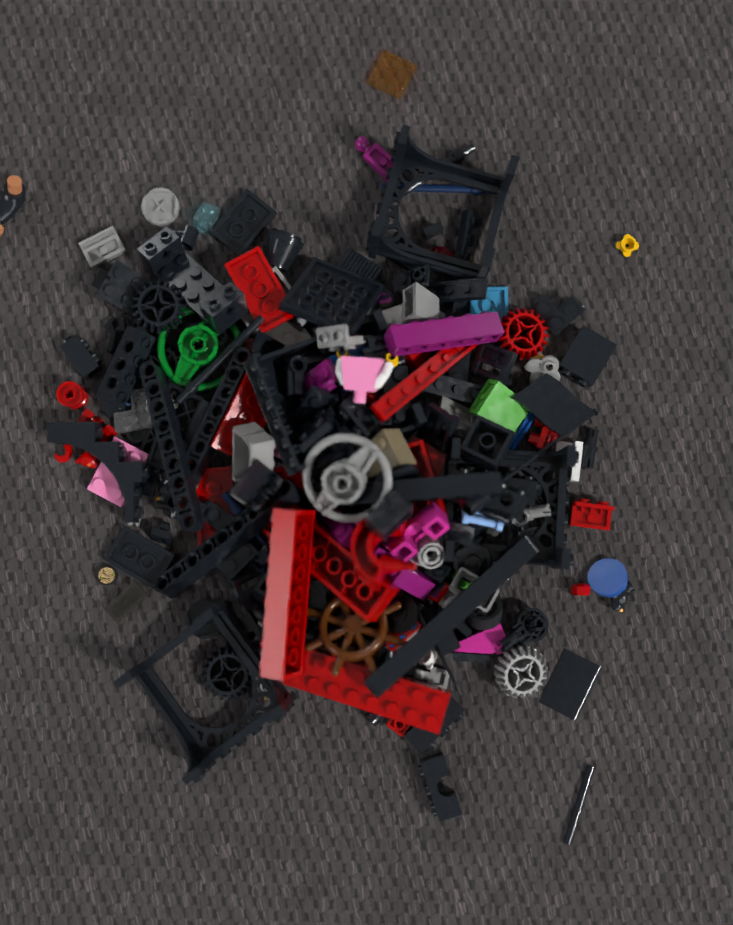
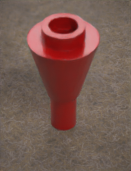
(395, 565)

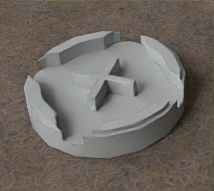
(160, 206)

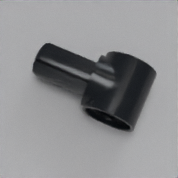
(188, 236)

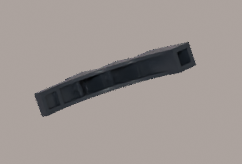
(112, 454)

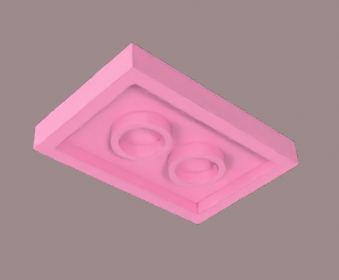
(104, 482)

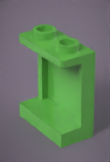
(497, 405)

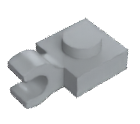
(435, 676)

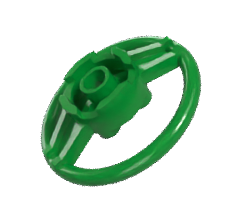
(192, 359)

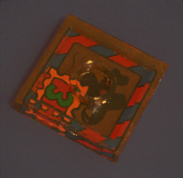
(392, 74)

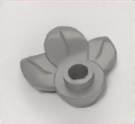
(538, 368)

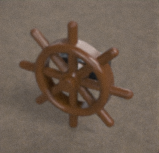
(354, 630)

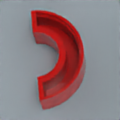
(365, 563)

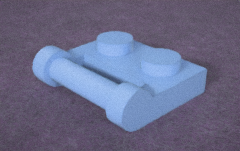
(481, 519)

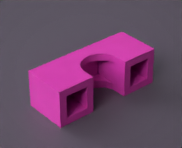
(429, 521)

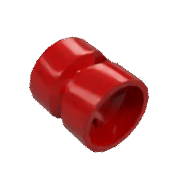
(72, 395)

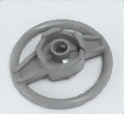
(351, 470)

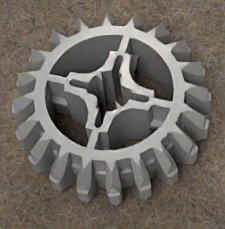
(520, 659)

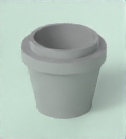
(437, 555)

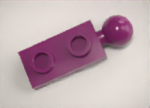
(374, 156)

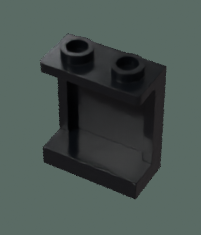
(586, 357)

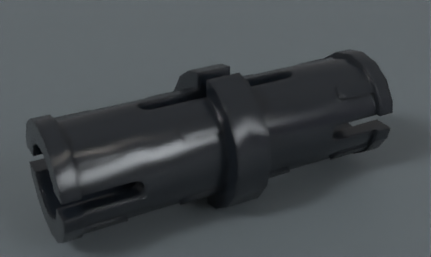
(590, 448)

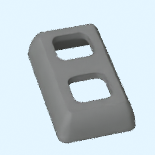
(486, 605)

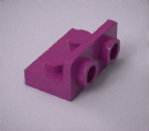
(322, 376)

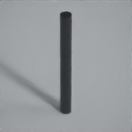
(579, 804)

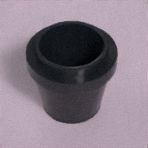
(282, 248)

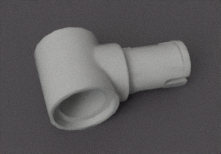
(533, 512)

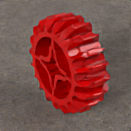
(526, 340)

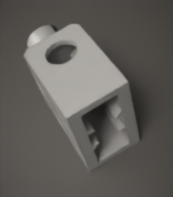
(419, 304)

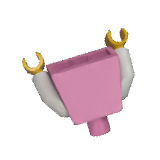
(363, 373)

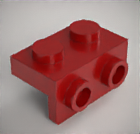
(591, 515)

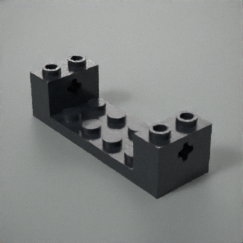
(204, 295)

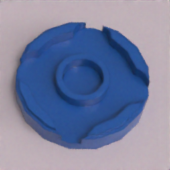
(608, 577)

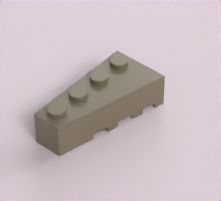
(395, 450)

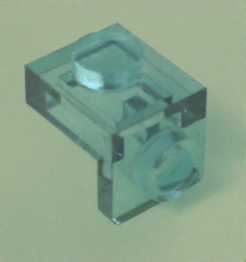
(205, 218)

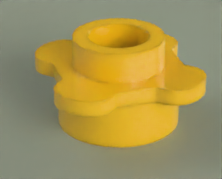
(627, 239)

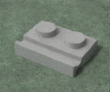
(102, 247)

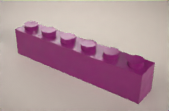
(443, 333)

